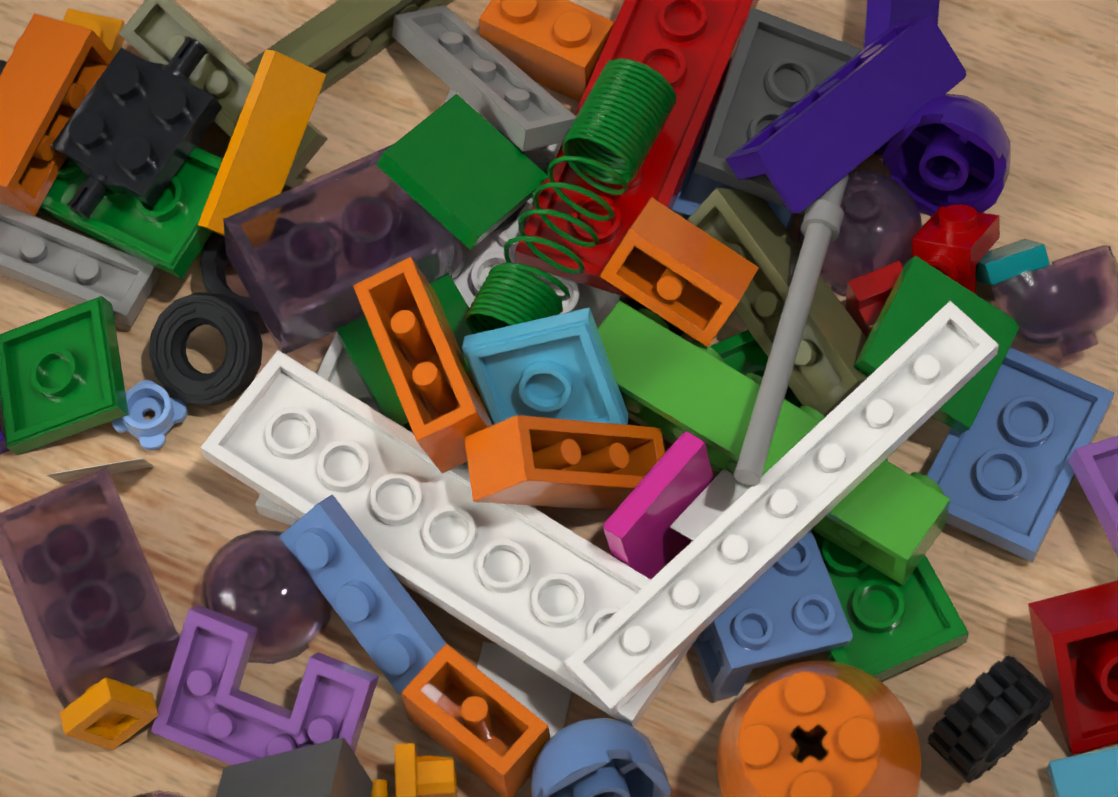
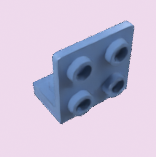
(777, 619)

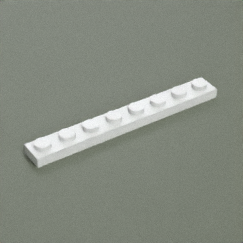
(780, 508)

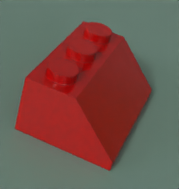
(1079, 662)

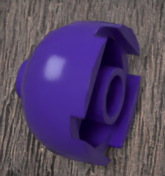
(951, 155)

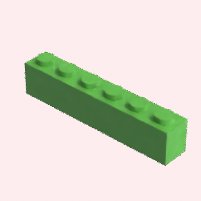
(688, 388)

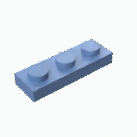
(364, 592)

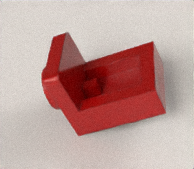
(957, 241)

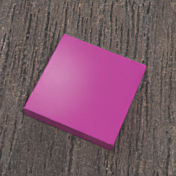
(640, 526)

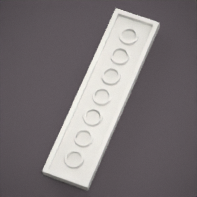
(484, 563)

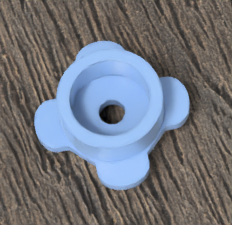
(150, 397)

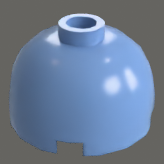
(598, 761)

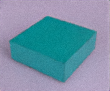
(1011, 261)

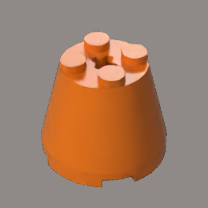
(825, 703)

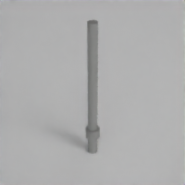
(820, 227)

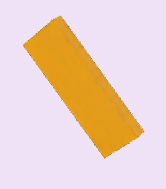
(263, 138)

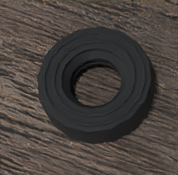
(170, 357)

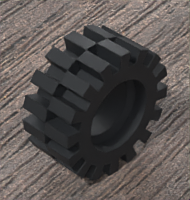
(990, 718)

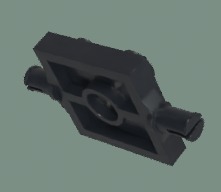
(136, 127)

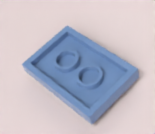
(1014, 462)

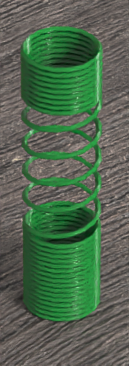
(607, 143)

